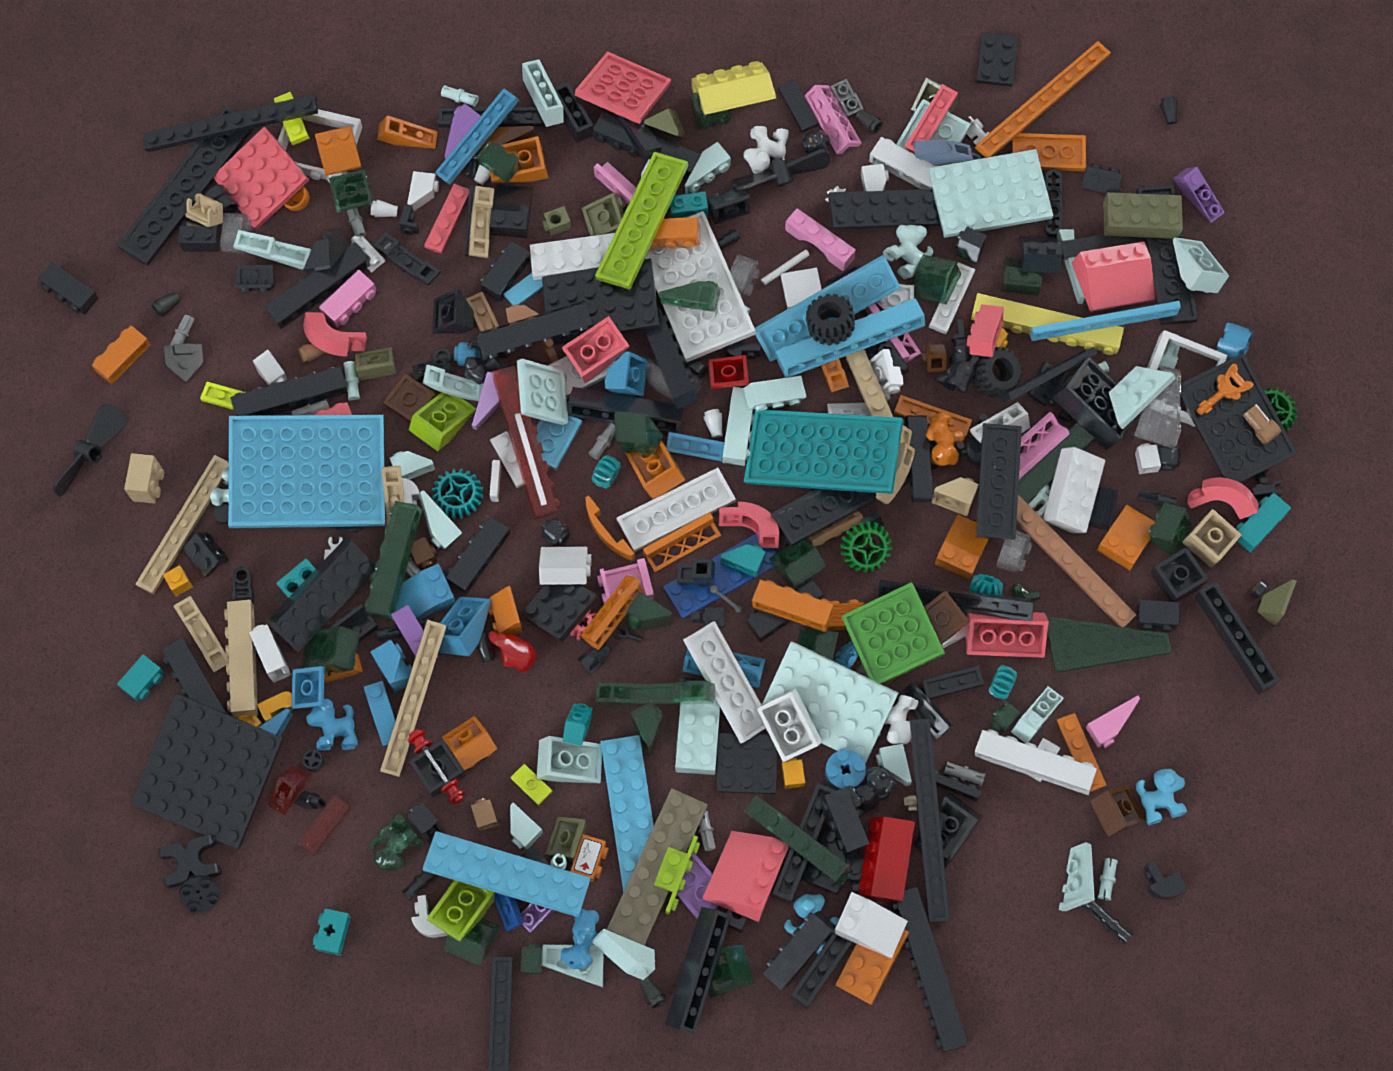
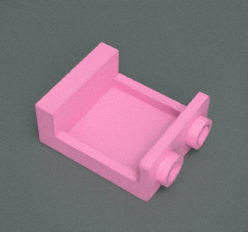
(612, 578)

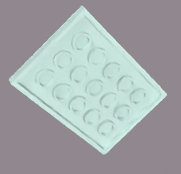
(990, 193)
(840, 702)

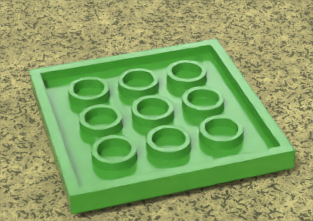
(893, 634)

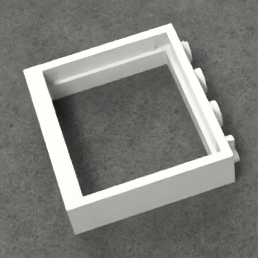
(329, 119)
(1166, 337)

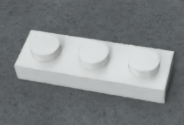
(505, 451)

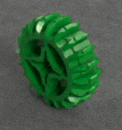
(1288, 410)
(881, 548)

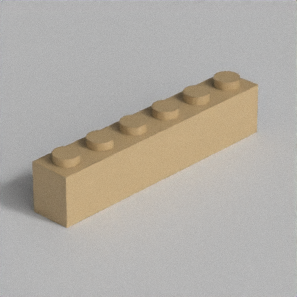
(241, 659)

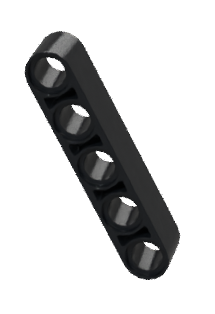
(920, 469)

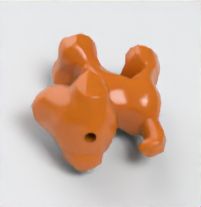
(944, 452)

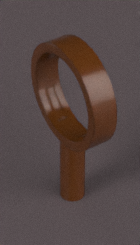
(548, 350)

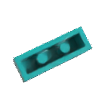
(1262, 523)

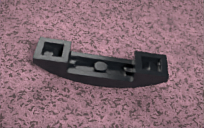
(406, 260)

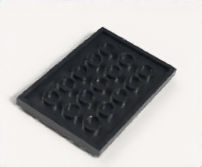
(628, 309)
(1224, 428)

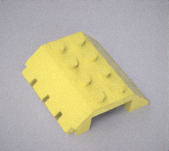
(733, 87)

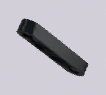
(1055, 203)

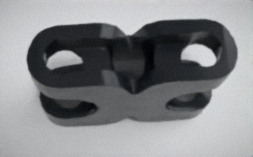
(189, 860)

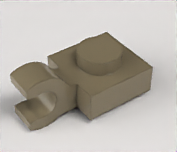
(912, 802)

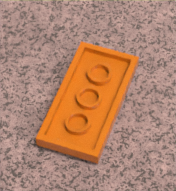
(1054, 150)
(867, 971)

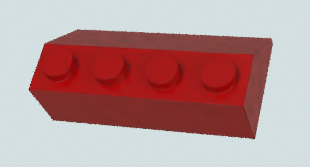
(886, 859)

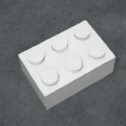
(789, 725)

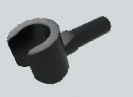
(625, 633)

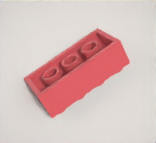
(1006, 636)

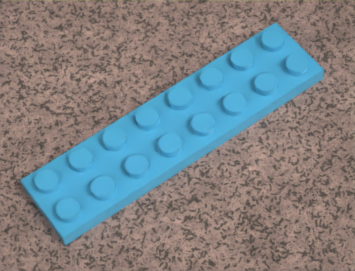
(860, 287)
(627, 800)
(506, 874)

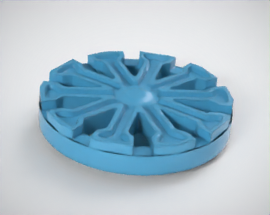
(847, 655)

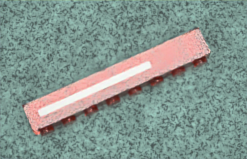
(525, 445)

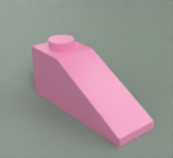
(1105, 728)

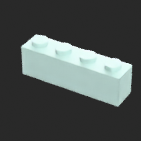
(542, 93)
(738, 429)

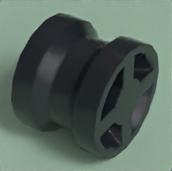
(310, 758)

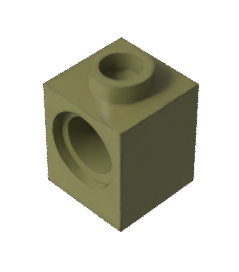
(557, 214)

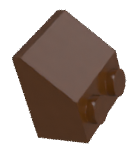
(1117, 810)

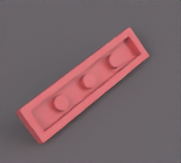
(933, 116)
(447, 219)

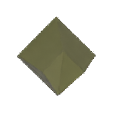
(1275, 602)

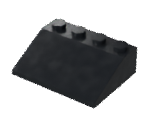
(1088, 402)

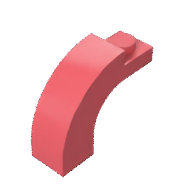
(329, 339)
(1228, 491)
(754, 518)

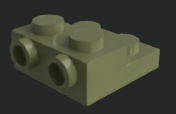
(604, 215)

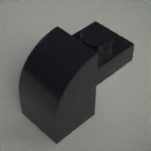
(738, 348)
(698, 573)
(1163, 888)

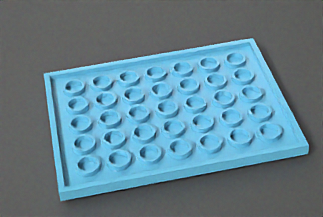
(306, 471)

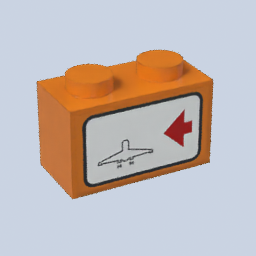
(589, 857)

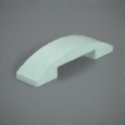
(451, 384)

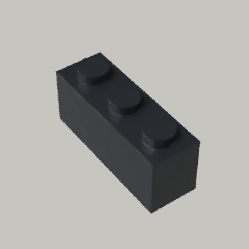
(574, 113)
(505, 270)
(67, 289)
(844, 821)
(424, 822)

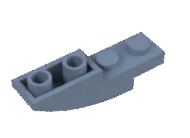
(943, 152)

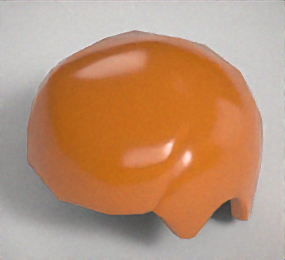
(301, 197)

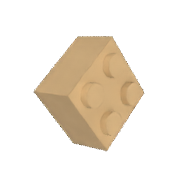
(143, 478)
(1211, 538)

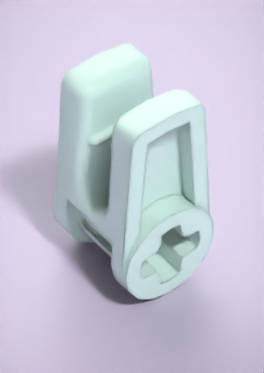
(1041, 497)

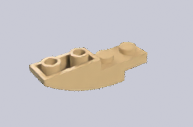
(905, 459)

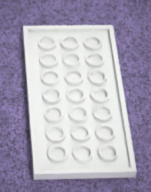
(701, 330)

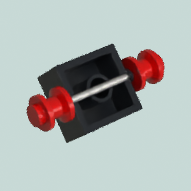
(436, 767)

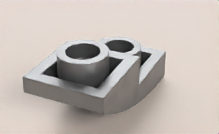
(847, 99)

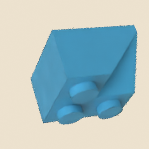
(627, 375)
(391, 663)

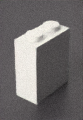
(564, 565)
(270, 653)

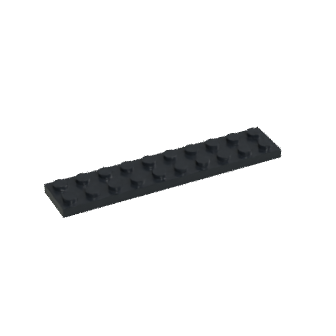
(169, 205)
(822, 509)

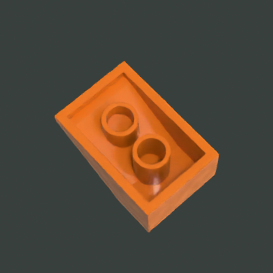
(530, 159)
(656, 472)
(1127, 537)
(961, 548)

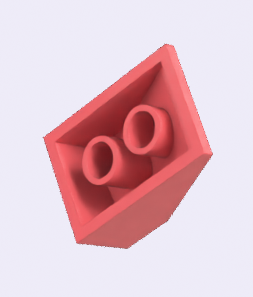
(595, 349)

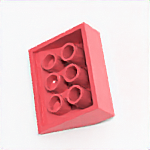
(1115, 276)
(746, 873)

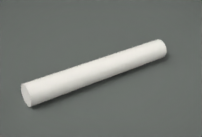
(789, 264)

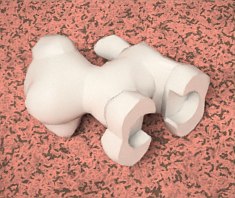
(759, 157)
(900, 728)

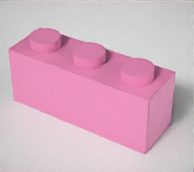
(348, 299)

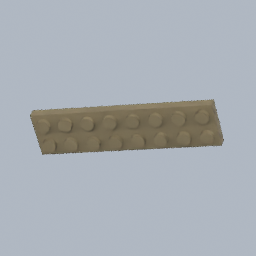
(642, 899)

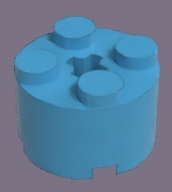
(1234, 340)
(845, 760)

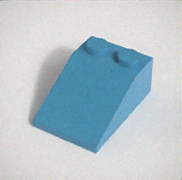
(426, 592)
(464, 625)

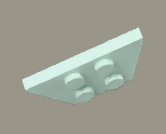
(1137, 392)

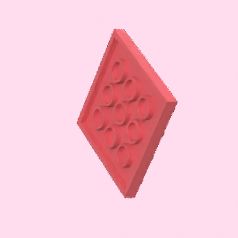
(623, 87)
(261, 177)

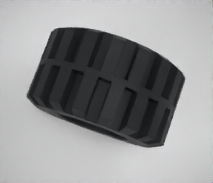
(829, 307)
(1009, 372)

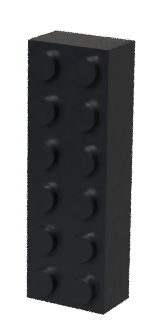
(321, 595)

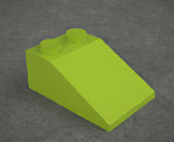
(441, 419)
(461, 909)

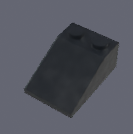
(511, 211)
(1040, 254)
(956, 825)

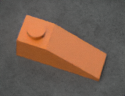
(405, 133)

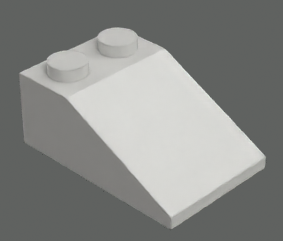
(870, 925)

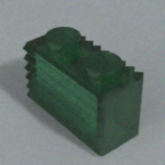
(499, 161)

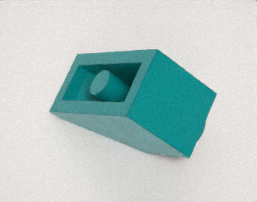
(745, 559)

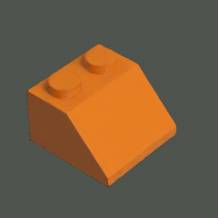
(338, 150)
(505, 612)
(469, 743)

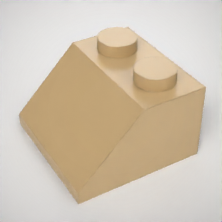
(956, 495)

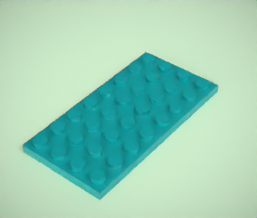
(824, 451)

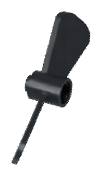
(782, 171)
(103, 428)

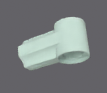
(1169, 356)

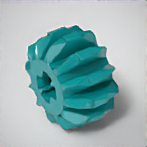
(606, 471)
(986, 585)
(1003, 682)

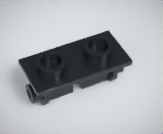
(419, 369)

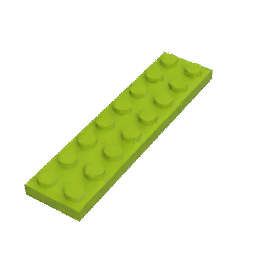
(641, 220)

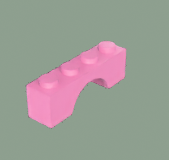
(807, 229)

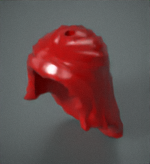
(514, 651)

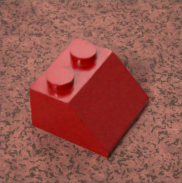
(728, 372)

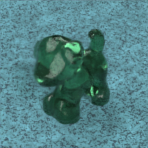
(391, 857)

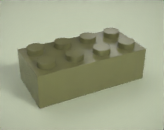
(1142, 215)

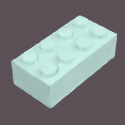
(697, 738)

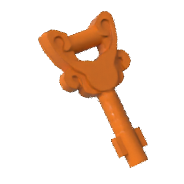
(1226, 389)

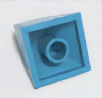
(308, 687)

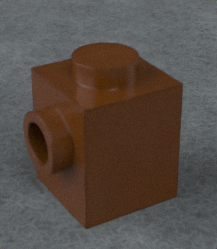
(934, 358)
(423, 553)

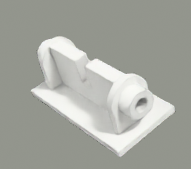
(976, 130)
(374, 257)

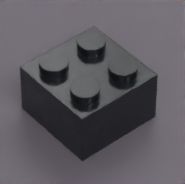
(1179, 575)

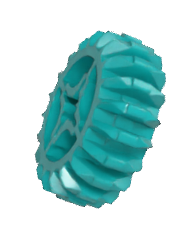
(463, 489)

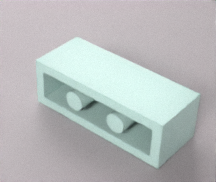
(775, 393)

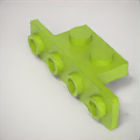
(673, 870)

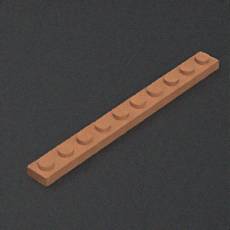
(1073, 565)

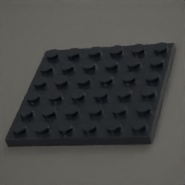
(207, 770)

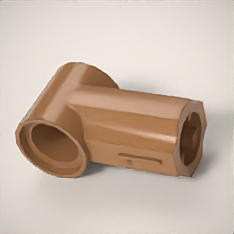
(1264, 428)

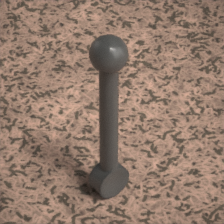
(714, 589)

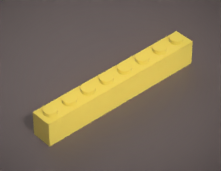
(1023, 317)

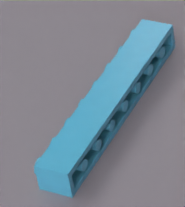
(867, 332)

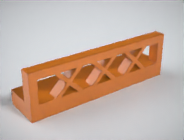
(678, 536)
(610, 610)

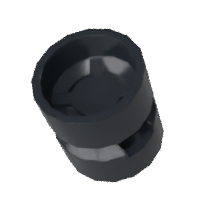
(221, 195)

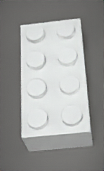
(1073, 490)

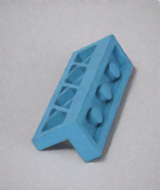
(751, 672)

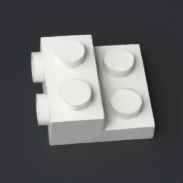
(887, 375)

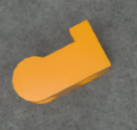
(275, 705)

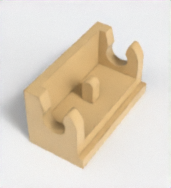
(205, 210)

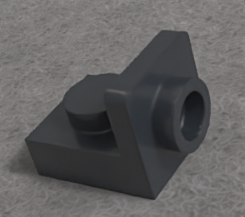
(407, 221)

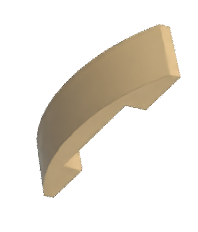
(480, 222)
(393, 487)
(202, 633)

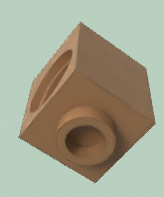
(484, 814)

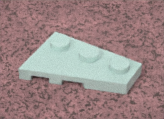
(1080, 882)
(591, 974)

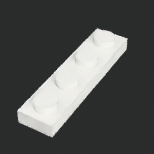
(945, 313)

